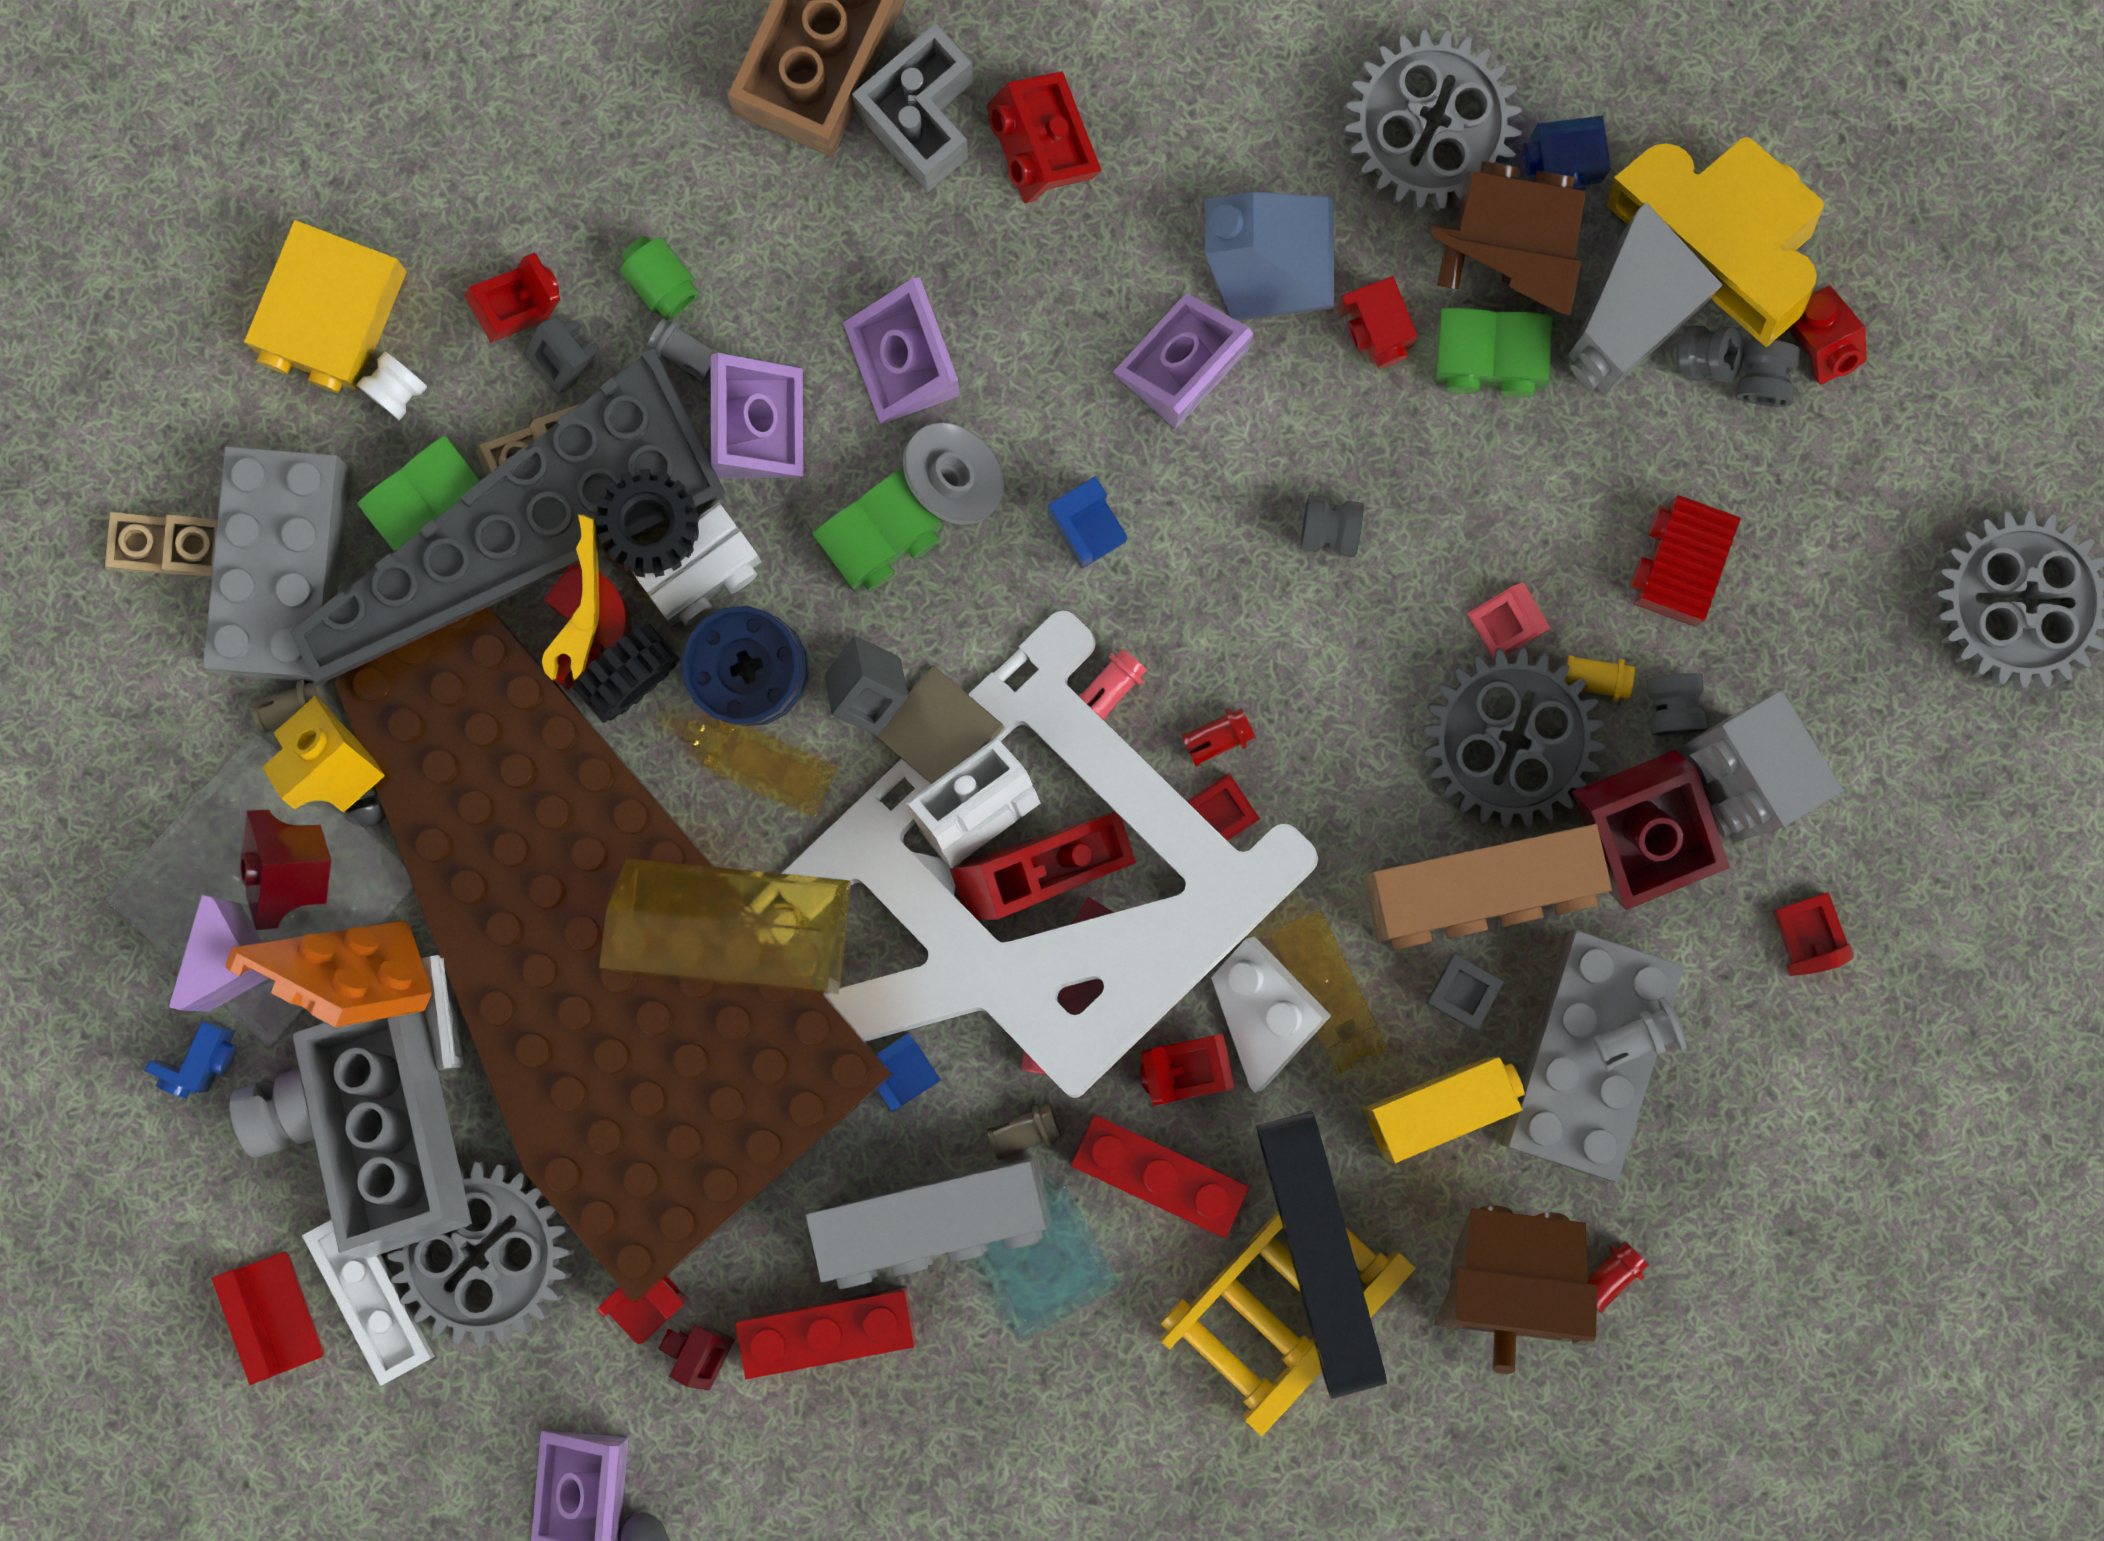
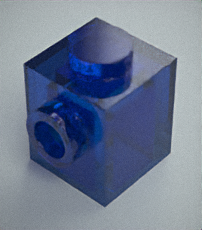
(1569, 149)

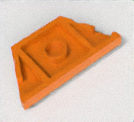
(343, 973)

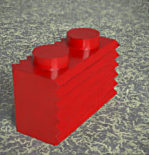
(1684, 560)

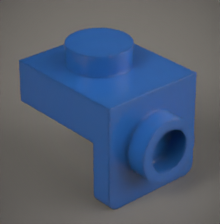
(208, 1055)

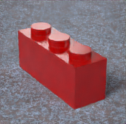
(1159, 1176)
(826, 1333)

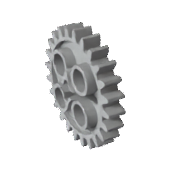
(1389, 101)
(2024, 649)
(514, 1288)

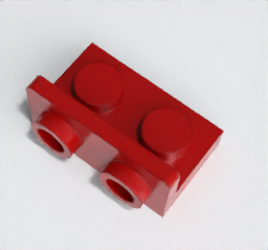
(1042, 135)

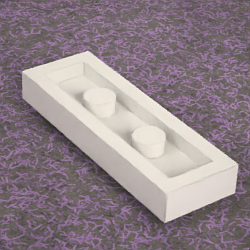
(370, 1306)

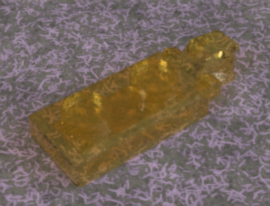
(764, 765)

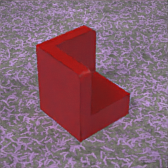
(648, 1314)

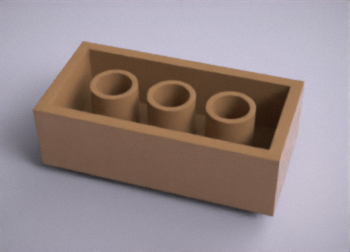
(808, 66)
(1486, 884)

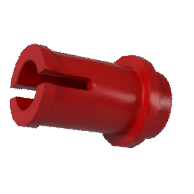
(1222, 736)
(1616, 1274)

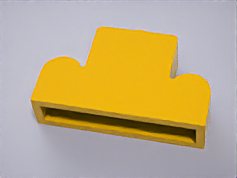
(1741, 223)

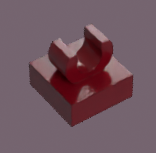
(697, 1355)

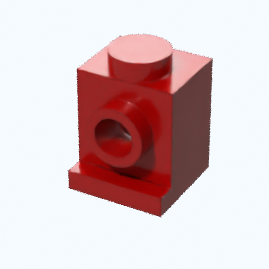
(1379, 322)

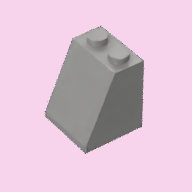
(1640, 302)

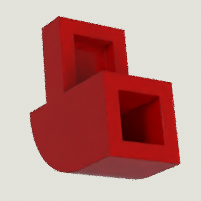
(613, 616)

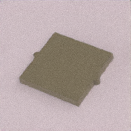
(938, 727)

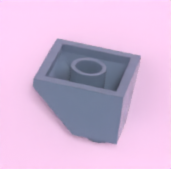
(1271, 252)

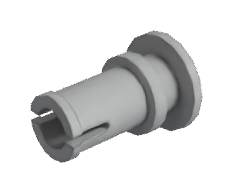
(1642, 1036)

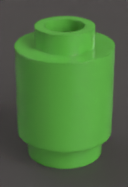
(658, 276)

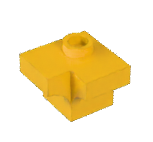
(320, 760)

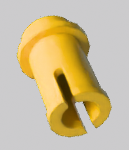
(1602, 677)

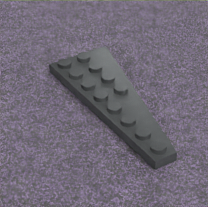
(516, 522)

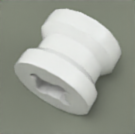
(391, 385)

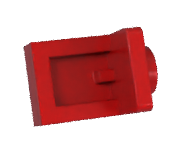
(514, 299)
(1830, 336)
(1186, 1069)

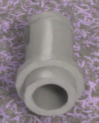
(681, 349)

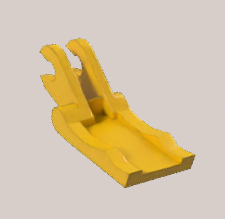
(579, 632)

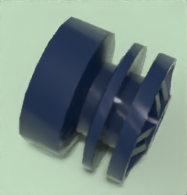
(717, 650)

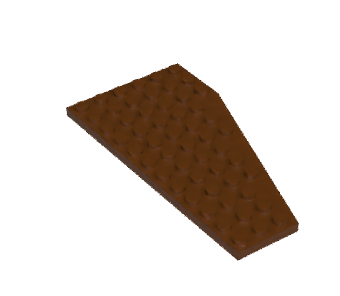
(626, 1094)

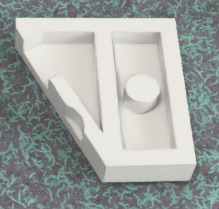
(1265, 1011)

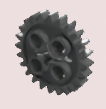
(1562, 754)

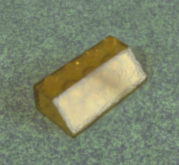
(727, 926)

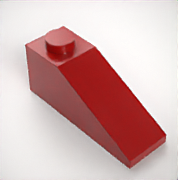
(1042, 867)

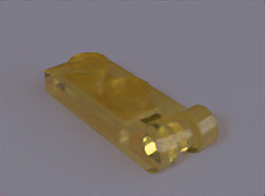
(1319, 966)

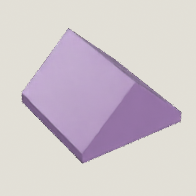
(902, 353)
(1184, 358)
(756, 418)
(203, 978)
(579, 1487)

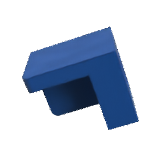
(1087, 522)
(911, 1072)

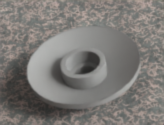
(953, 473)

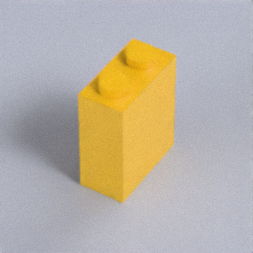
(324, 308)
(1444, 1108)

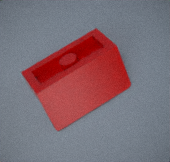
(268, 1317)

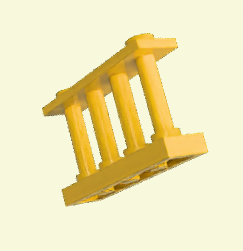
(1266, 1398)

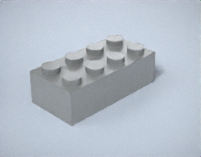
(273, 558)
(1760, 769)
(1571, 1103)
(381, 1133)
(929, 1220)

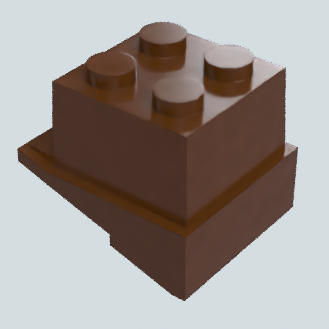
(1518, 229)
(1520, 1280)

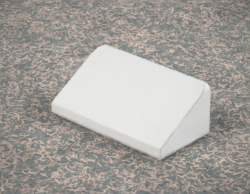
(442, 1016)

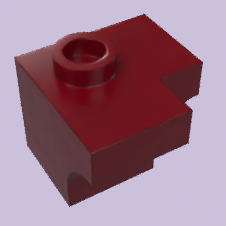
(282, 867)

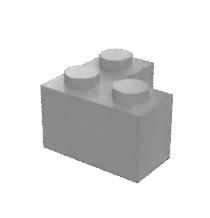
(906, 104)

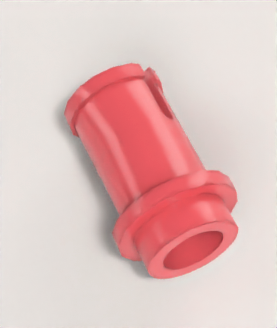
(1113, 683)

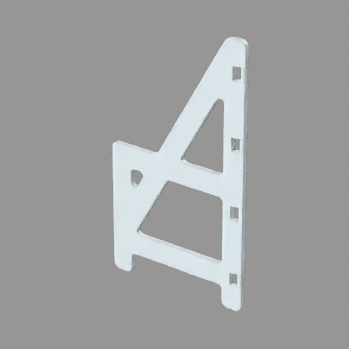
(1140, 953)

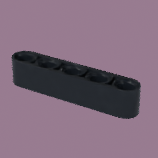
(1321, 1255)

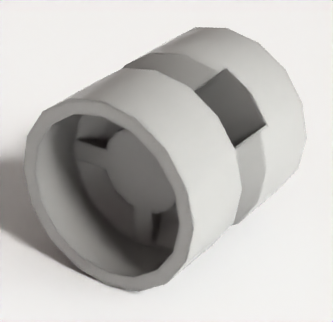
(271, 1114)

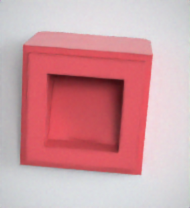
(1509, 620)

